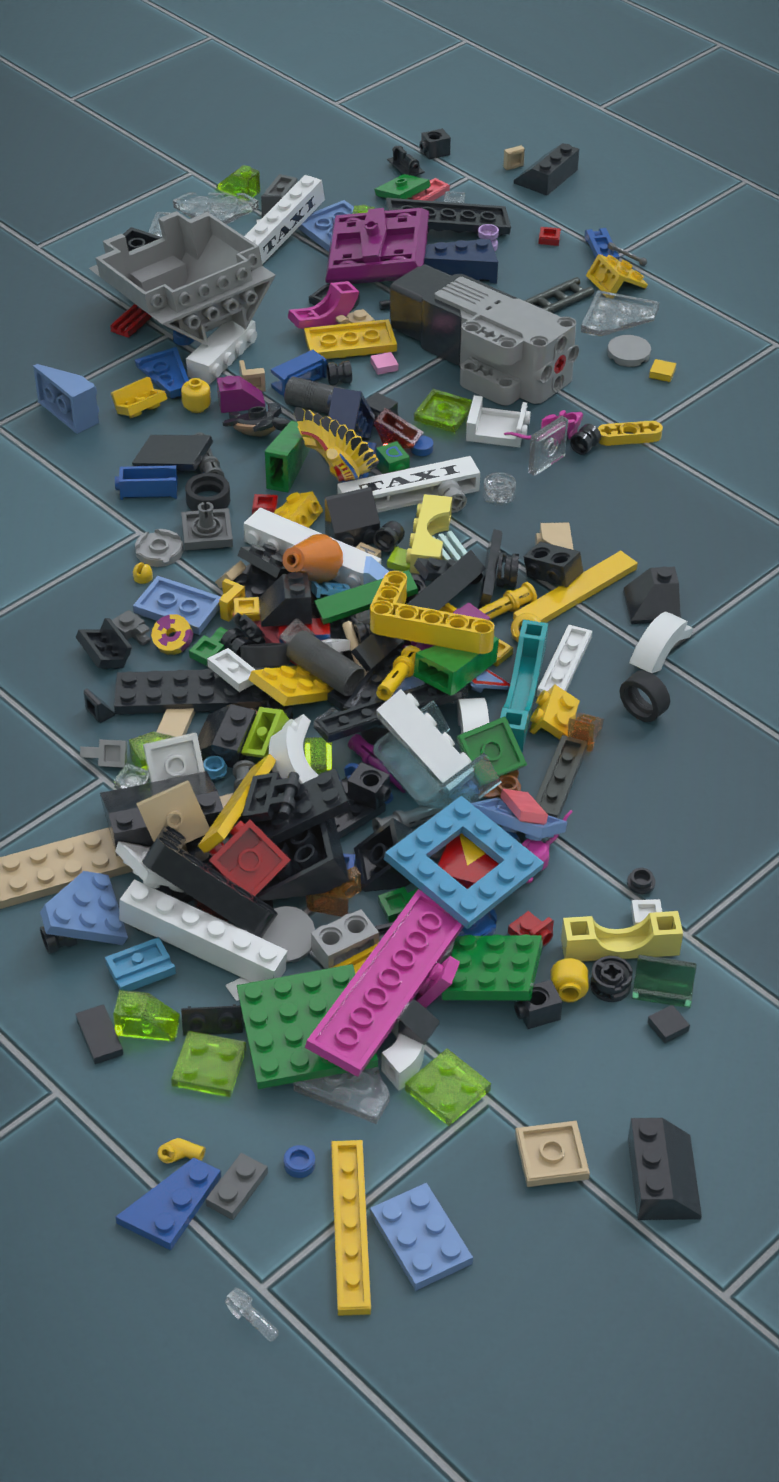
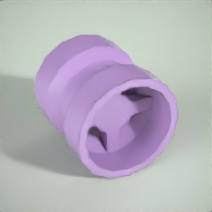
(490, 232)

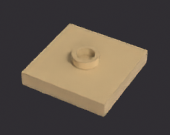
(177, 809)
(552, 1153)

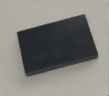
(174, 450)

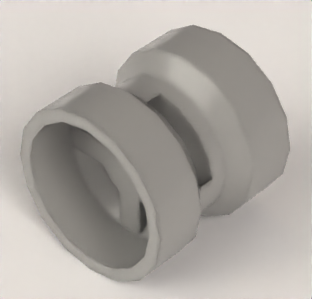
(451, 488)

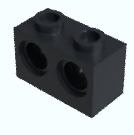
(553, 564)

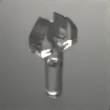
(241, 1305)

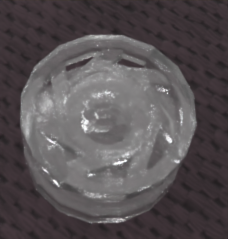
(499, 489)

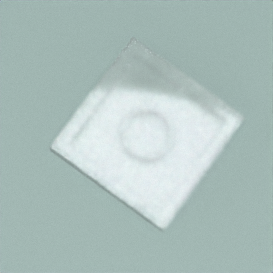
(548, 445)

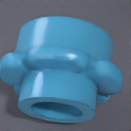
(215, 767)

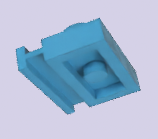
(328, 588)
(140, 965)

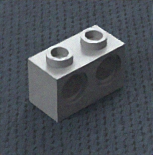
(343, 938)

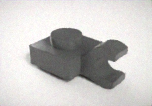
(132, 626)

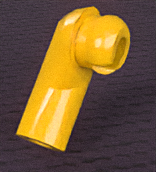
(179, 1149)

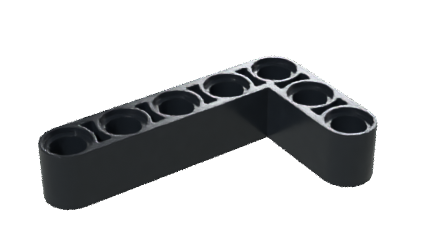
(206, 884)

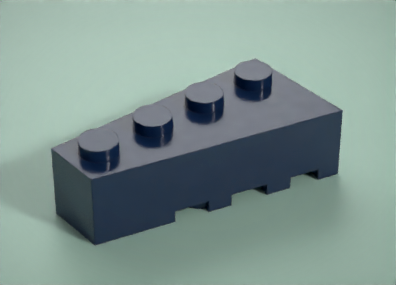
(463, 257)
(352, 410)

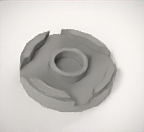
(629, 350)
(159, 548)
(291, 932)

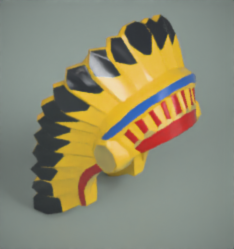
(340, 447)

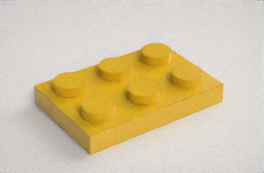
(290, 685)

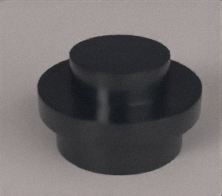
(641, 881)

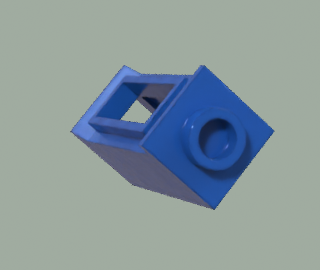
(306, 366)
(147, 481)

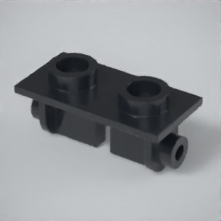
(405, 162)
(212, 1020)

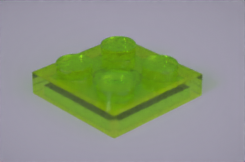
(443, 410)
(209, 1064)
(447, 1086)

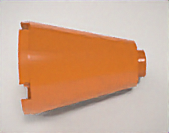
(315, 555)

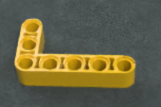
(395, 619)

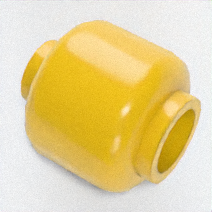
(196, 395)
(570, 979)

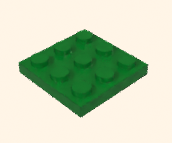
(494, 967)

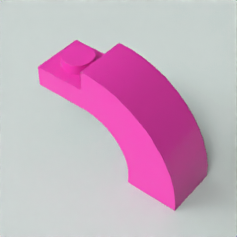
(338, 301)

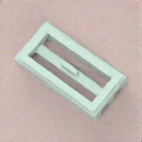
(452, 545)

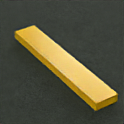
(581, 588)
(234, 806)
(350, 1228)

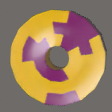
(176, 643)

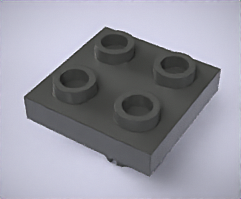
(207, 528)

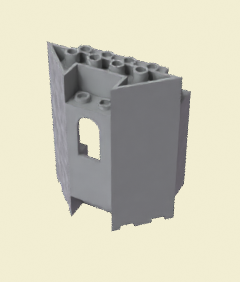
(190, 276)

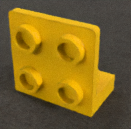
(610, 273)

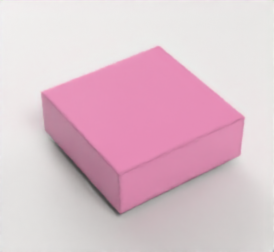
(384, 363)

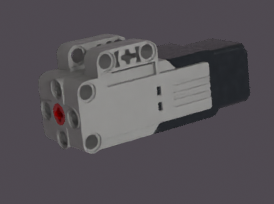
(497, 339)

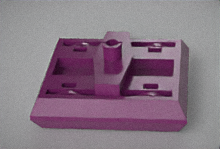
(377, 245)

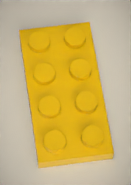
(351, 339)

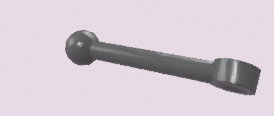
(642, 261)

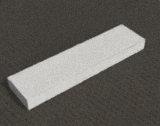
(566, 659)

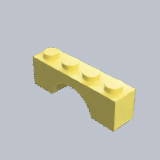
(432, 517)
(654, 936)

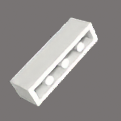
(223, 348)
(421, 737)

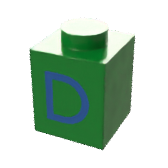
(392, 458)

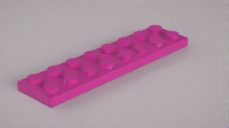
(384, 985)

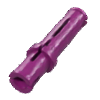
(364, 750)

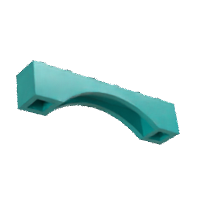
(525, 678)

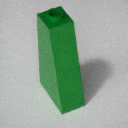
(285, 458)
(452, 668)

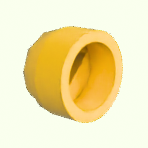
(146, 573)

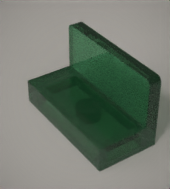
(664, 981)

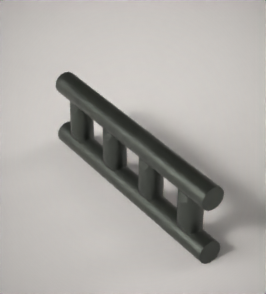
(557, 292)

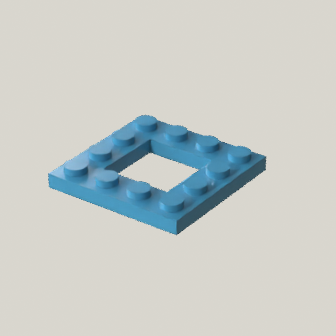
(471, 904)

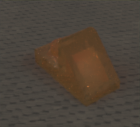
(585, 728)
(335, 901)

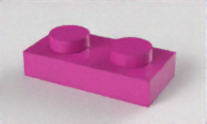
(438, 981)

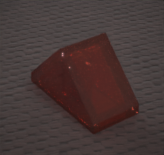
(394, 428)

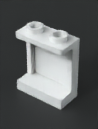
(489, 424)

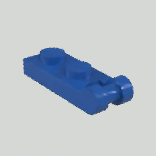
(599, 241)

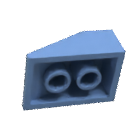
(67, 397)

